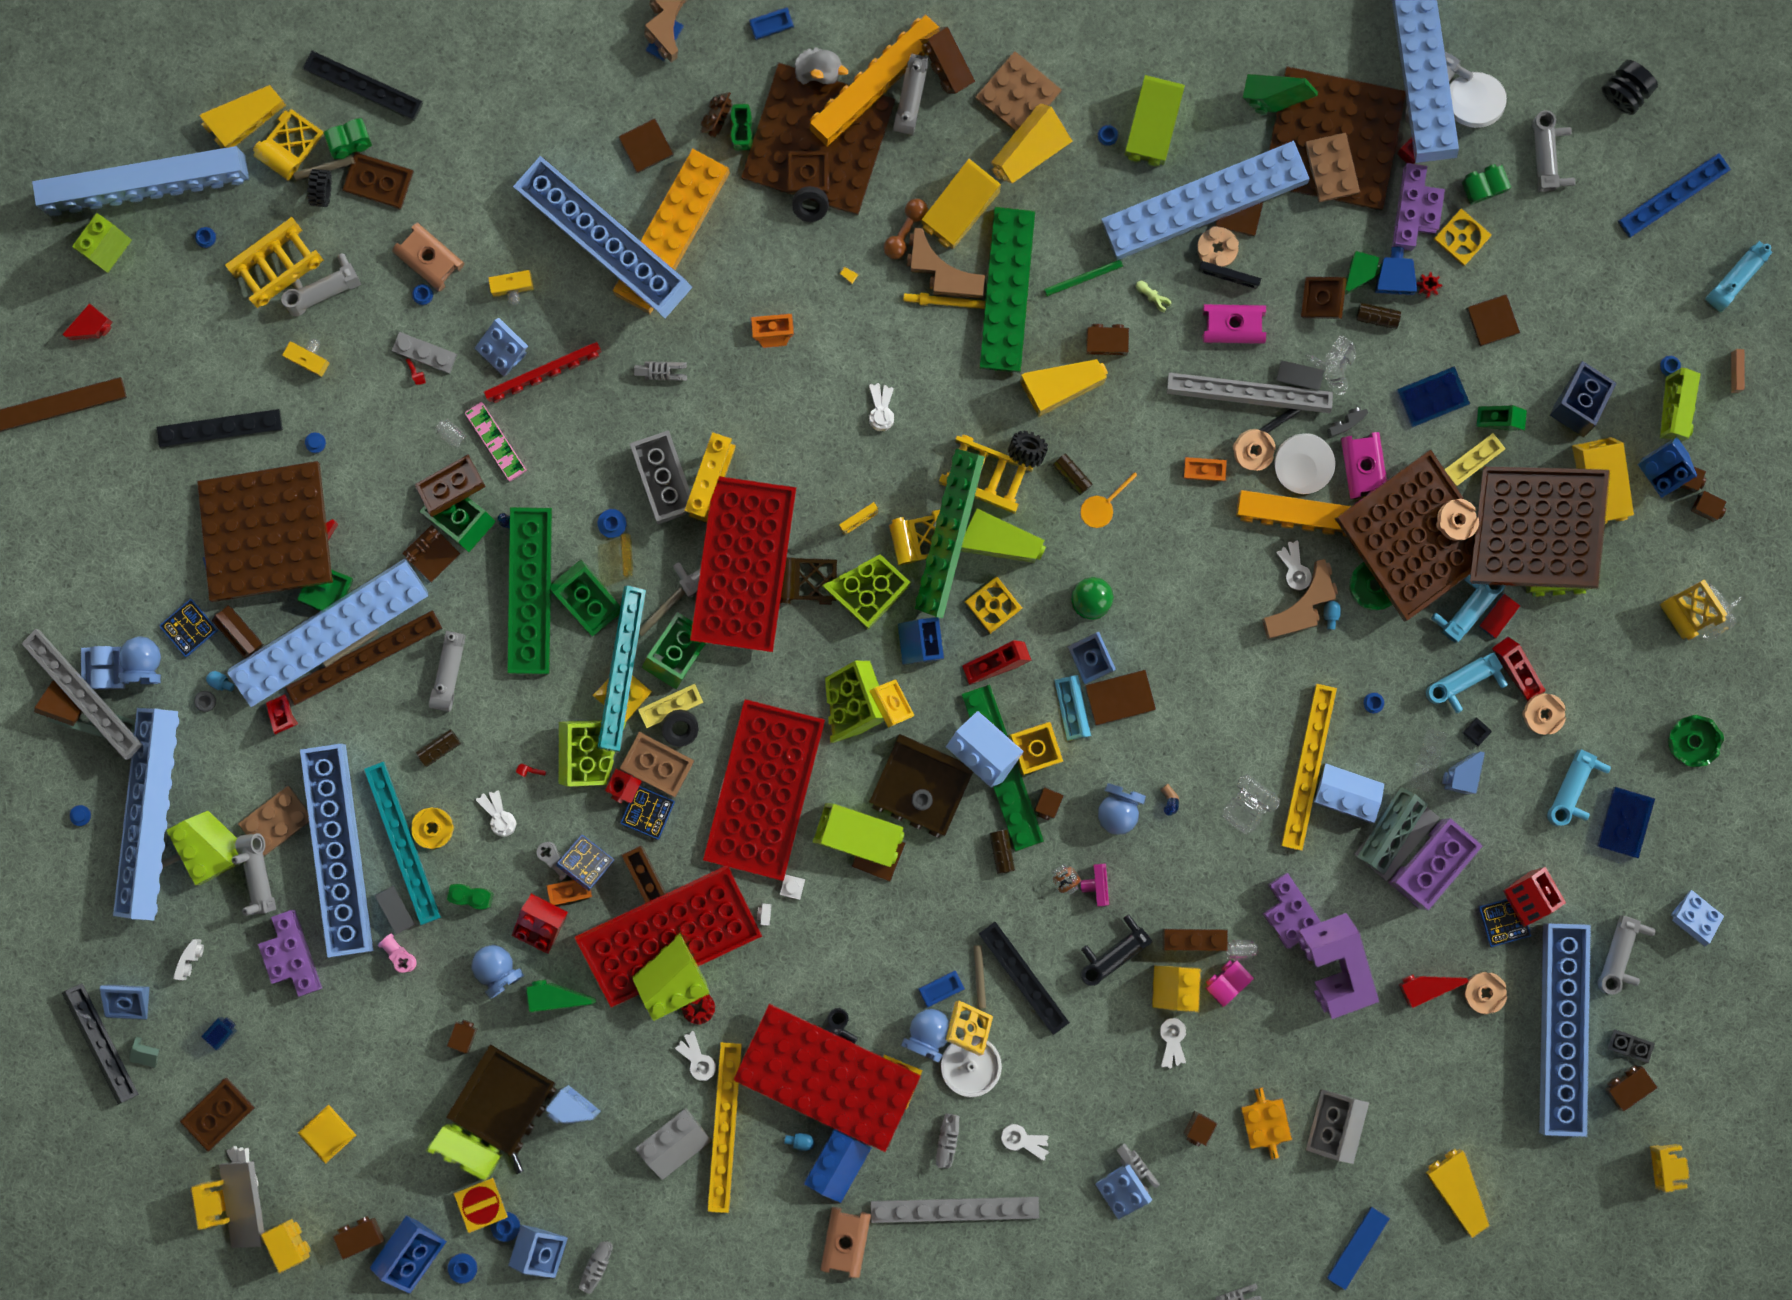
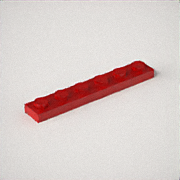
(550, 369)

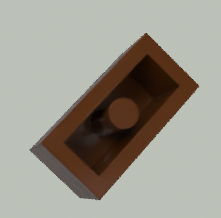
(1107, 340)
(1630, 1088)
(1199, 1129)
(358, 1238)

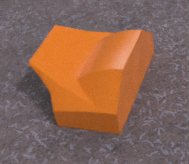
(772, 329)

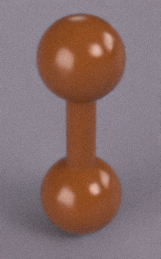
(895, 245)

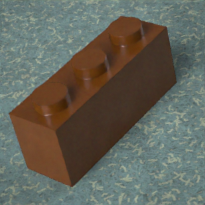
(947, 60)
(644, 874)
(1195, 939)

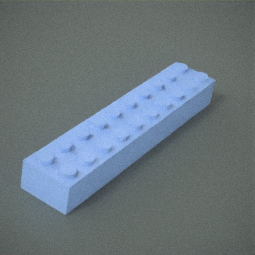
(1425, 80)
(141, 180)
(1205, 200)
(603, 237)
(328, 632)
(146, 814)
(336, 850)
(1564, 1029)

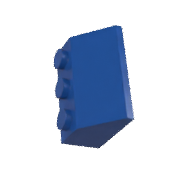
(837, 1165)
(407, 1255)

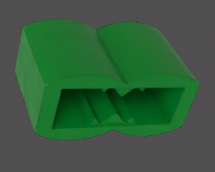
(741, 131)
(347, 138)
(1486, 184)
(475, 897)

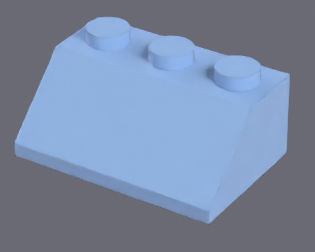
(984, 749)
(1349, 793)
(571, 1107)

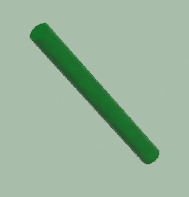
(1083, 277)

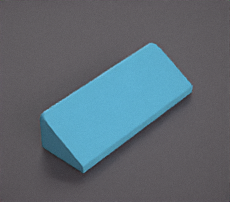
(1075, 707)

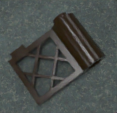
(792, 583)

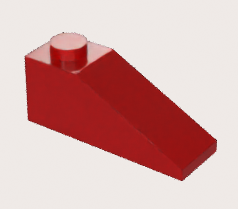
(997, 662)
(1518, 667)
(1424, 988)

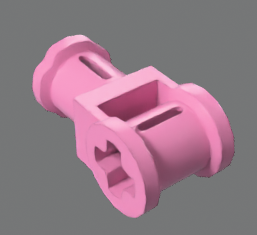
(397, 953)

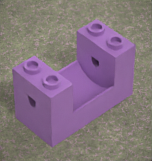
(1435, 864)
(1354, 985)

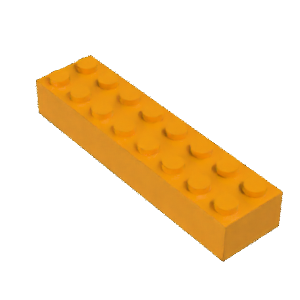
(680, 215)

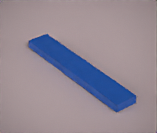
(1674, 195)

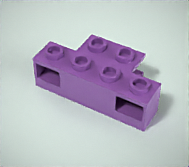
(1417, 208)
(1291, 912)
(289, 955)

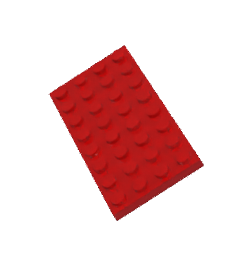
(743, 564)
(764, 790)
(705, 912)
(827, 1077)

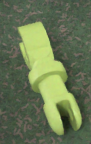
(1142, 287)

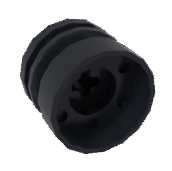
(1629, 87)

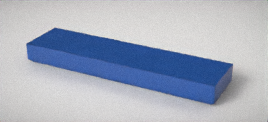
(1358, 1248)

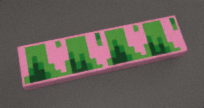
(495, 441)

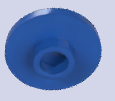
(612, 523)
(506, 1229)
(462, 1268)

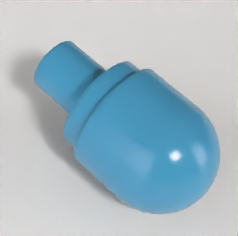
(1332, 613)
(219, 681)
(800, 1141)

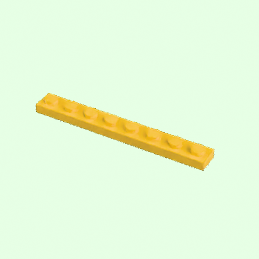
(1309, 767)
(724, 1128)

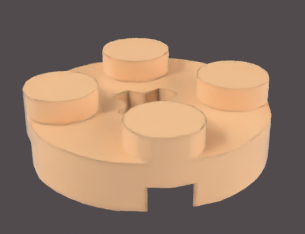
(1214, 236)
(1265, 451)
(1447, 524)
(1556, 714)
(1497, 991)

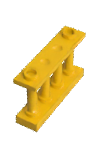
(273, 243)
(714, 464)
(989, 494)

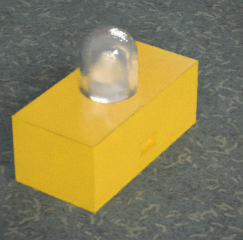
(511, 285)
(307, 356)

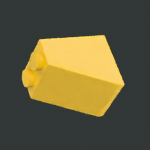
(1176, 988)

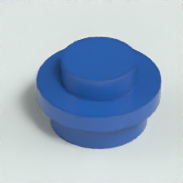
(1107, 135)
(205, 237)
(422, 294)
(1669, 365)
(315, 442)
(1373, 703)
(80, 815)

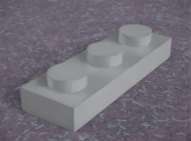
(424, 352)

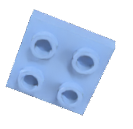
(501, 347)
(101, 667)
(1697, 918)
(1123, 1191)

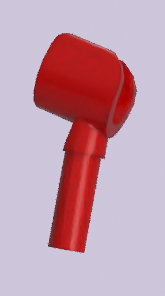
(418, 378)
(523, 769)

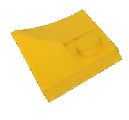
(637, 695)

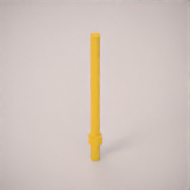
(925, 299)

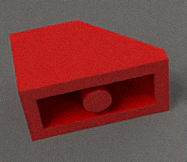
(88, 325)

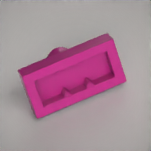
(1098, 885)

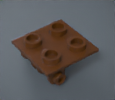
(718, 104)
(431, 553)

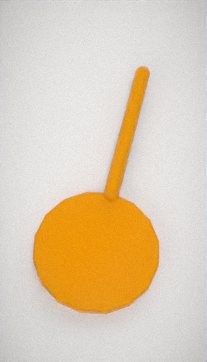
(1097, 510)

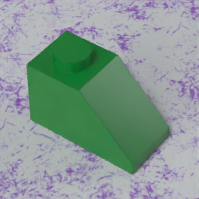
(1361, 270)
(1501, 417)

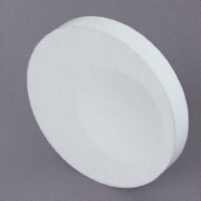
(1478, 100)
(1304, 463)
(968, 1072)

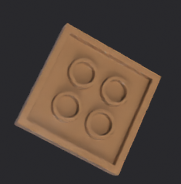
(1017, 91)

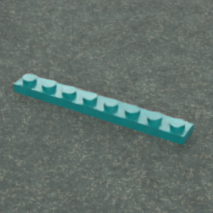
(621, 668)
(402, 843)

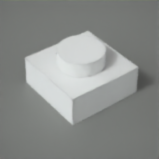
(792, 887)
(764, 914)

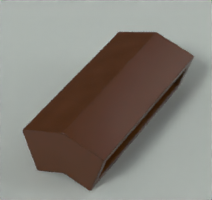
(237, 632)

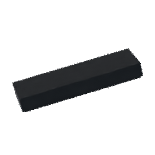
(1229, 275)

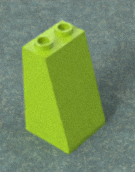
(1154, 120)
(102, 242)
(999, 539)
(858, 834)

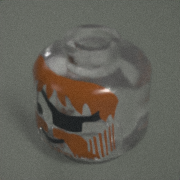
(1065, 879)

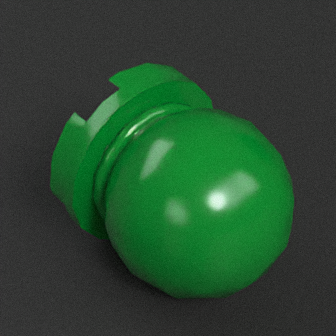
(1092, 598)

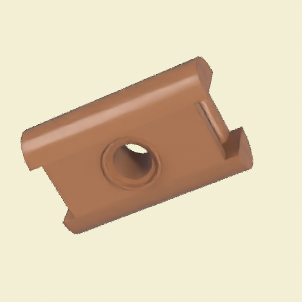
(421, 243)
(837, 1256)

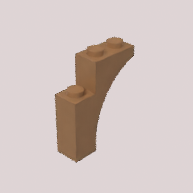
(660, 28)
(947, 279)
(1302, 614)

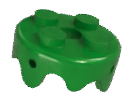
(1362, 593)
(1709, 736)

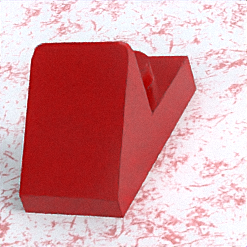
(280, 714)

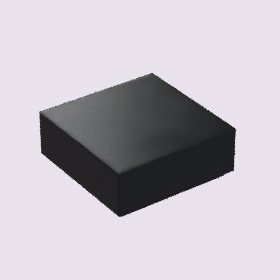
(1477, 732)

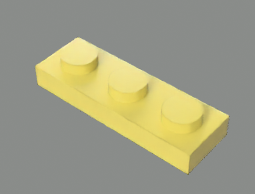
(1474, 459)
(683, 699)

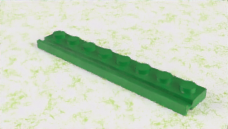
(1012, 791)

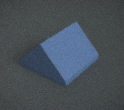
(1091, 658)
(125, 1001)

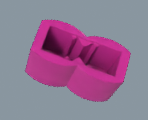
(1228, 982)

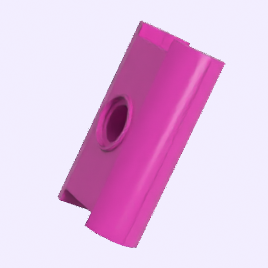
(1247, 316)
(1363, 450)

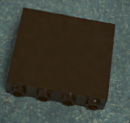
(919, 767)
(502, 1100)

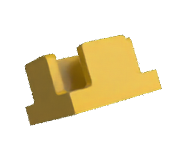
(1668, 1168)
(208, 1204)

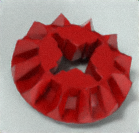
(702, 1017)

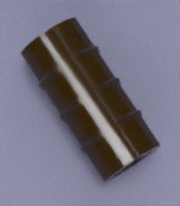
(1378, 316)
(1072, 474)
(438, 748)
(1002, 851)

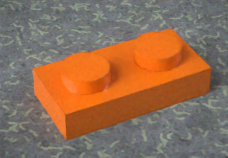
(1205, 469)
(567, 892)

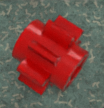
(1424, 288)

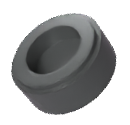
(205, 701)
(922, 799)

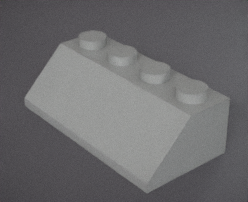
(662, 476)

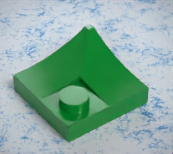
(326, 594)

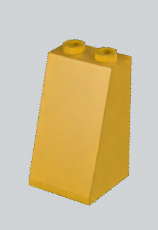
(1031, 144)
(961, 204)
(1061, 384)
(1608, 455)

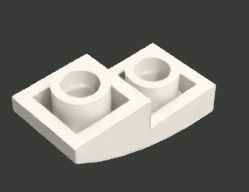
(192, 952)

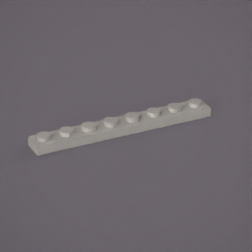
(1249, 392)
(82, 694)
(954, 1209)

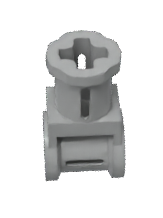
(551, 860)

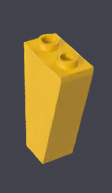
(242, 116)
(1458, 1189)

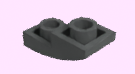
(1300, 375)
(1355, 416)
(394, 909)
(1631, 1046)

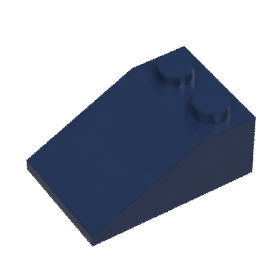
(1583, 399)

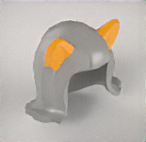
(819, 66)

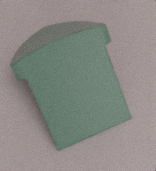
(143, 1054)

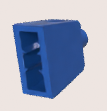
(1396, 274)

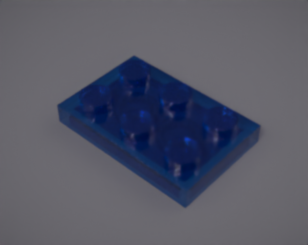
(1433, 396)
(1626, 822)

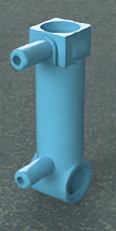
(1738, 276)
(1469, 612)
(1465, 678)
(1573, 786)

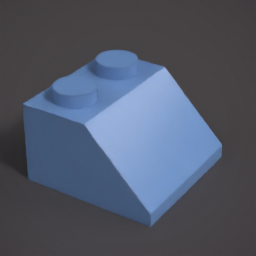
(1465, 774)
(537, 1252)

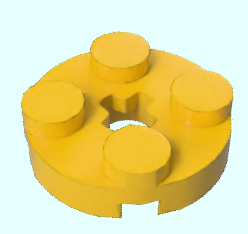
(420, 828)

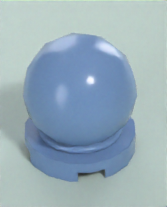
(139, 660)
(1119, 810)
(494, 968)
(928, 1033)

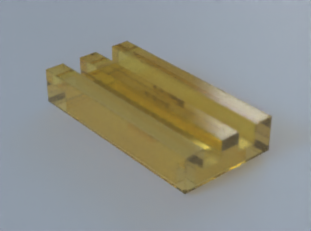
(627, 555)

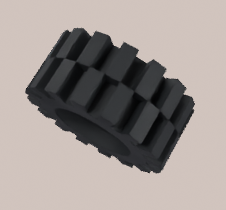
(319, 188)
(1027, 449)

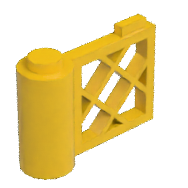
(279, 158)
(905, 538)
(1683, 615)

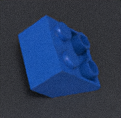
(1668, 467)
(920, 641)

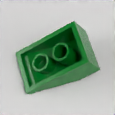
(1276, 92)
(463, 522)
(586, 597)
(673, 652)
(553, 996)

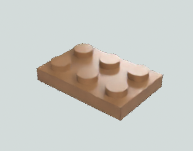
(1332, 167)
(657, 764)
(277, 819)

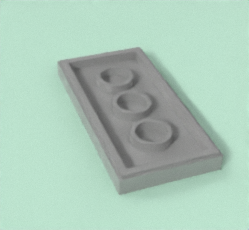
(1421, 828)
(242, 1204)

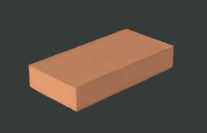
(1737, 370)

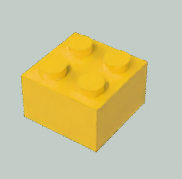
(1038, 746)
(286, 1245)

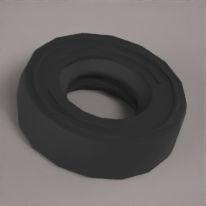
(807, 193)
(679, 740)

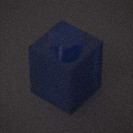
(220, 1032)

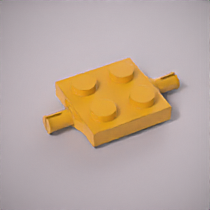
(1266, 1123)

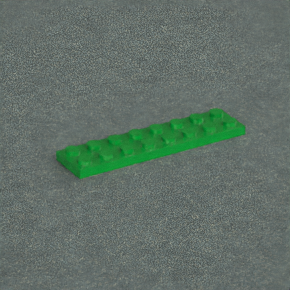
(1007, 289)
(949, 532)
(529, 590)

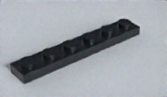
(363, 85)
(219, 428)
(1024, 978)
(100, 1043)

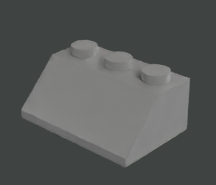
(1337, 1126)
(673, 1144)

